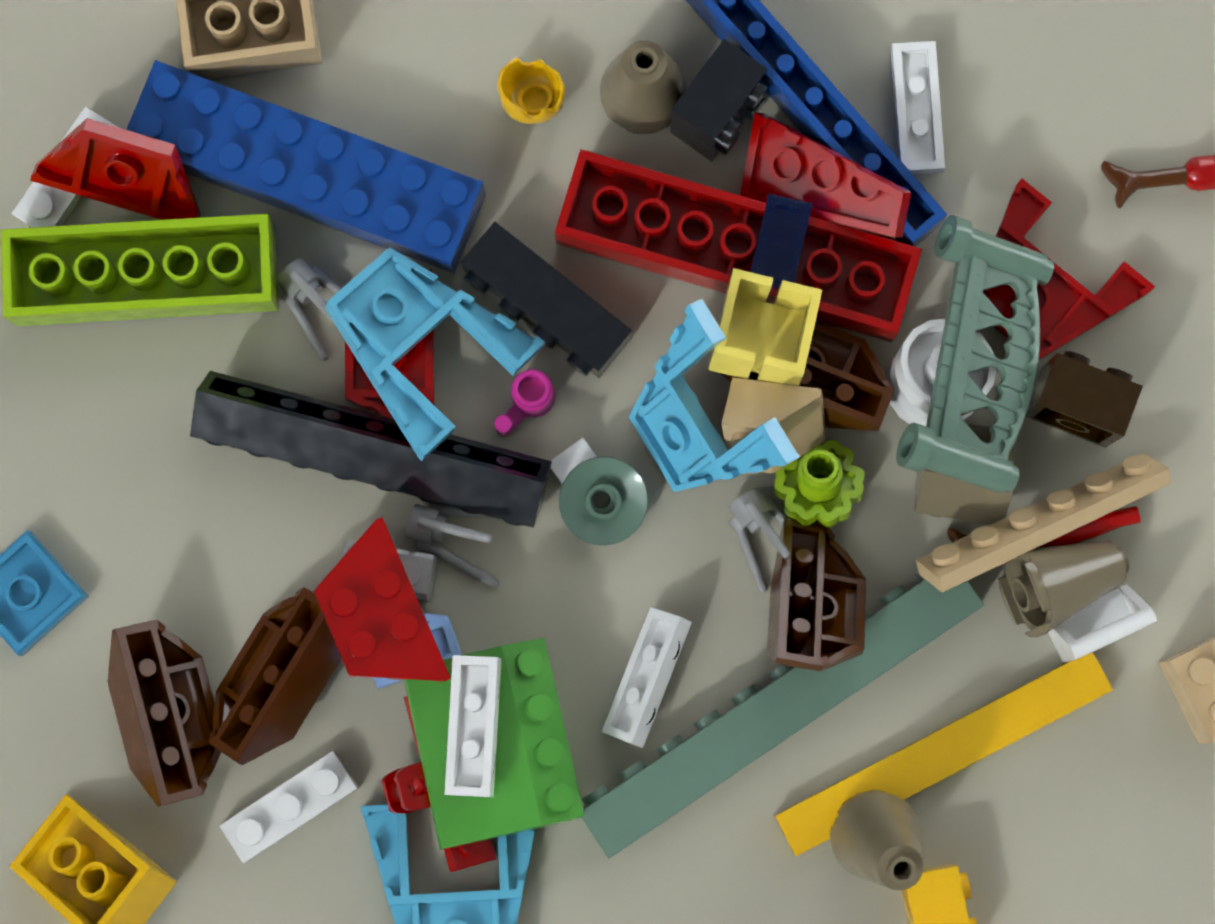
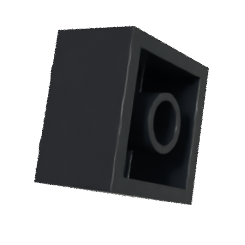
(719, 100)

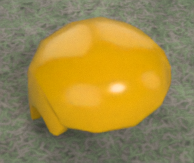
(530, 91)

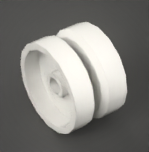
(915, 368)

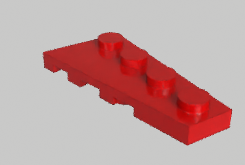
(804, 170)

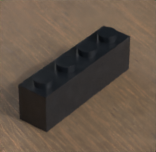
(546, 300)

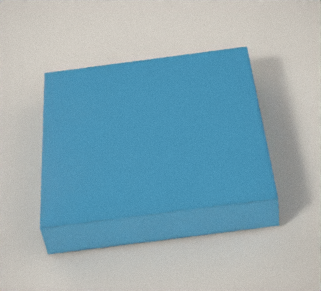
(33, 593)

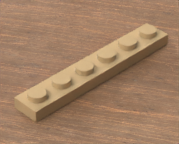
(1042, 522)

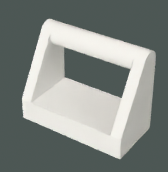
(1102, 623)

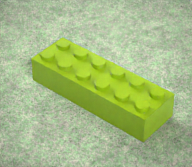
(139, 270)

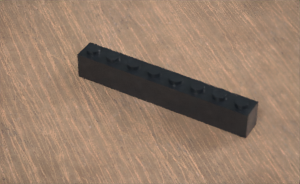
(368, 449)

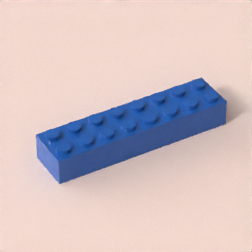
(310, 167)

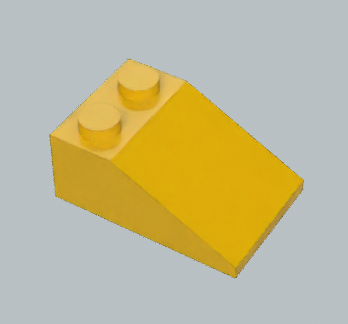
(90, 869)

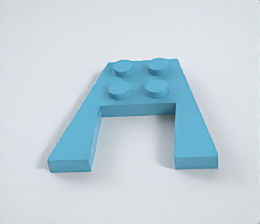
(394, 309)
(677, 427)
(391, 850)

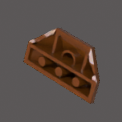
(850, 379)
(815, 601)
(274, 679)
(162, 711)

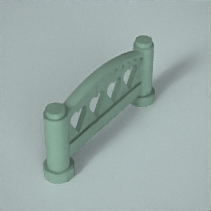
(947, 441)

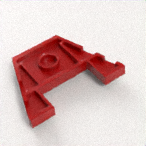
(1064, 303)

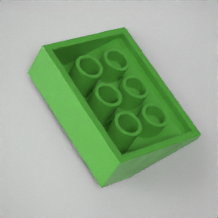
(533, 757)

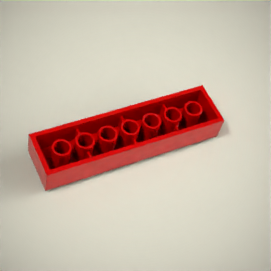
(707, 232)

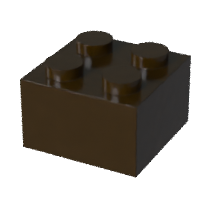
(1084, 399)

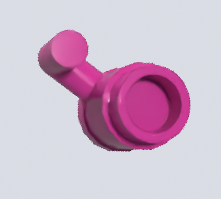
(532, 397)

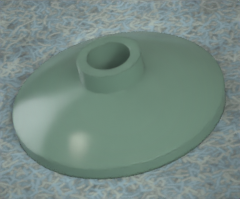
(619, 516)

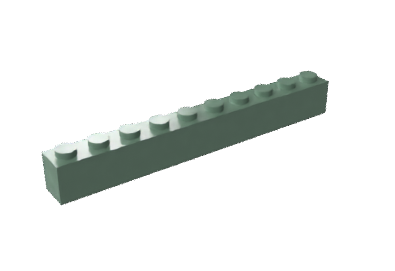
(768, 716)

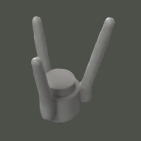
(304, 286)
(753, 512)
(430, 525)

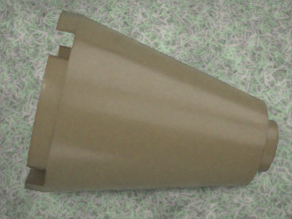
(642, 88)
(1060, 582)
(879, 840)

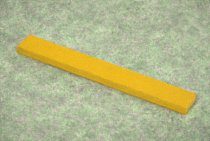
(951, 747)

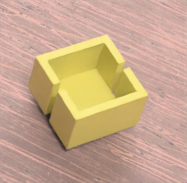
(765, 335)

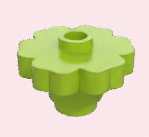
(821, 485)

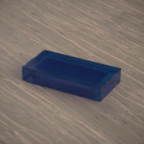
(781, 239)

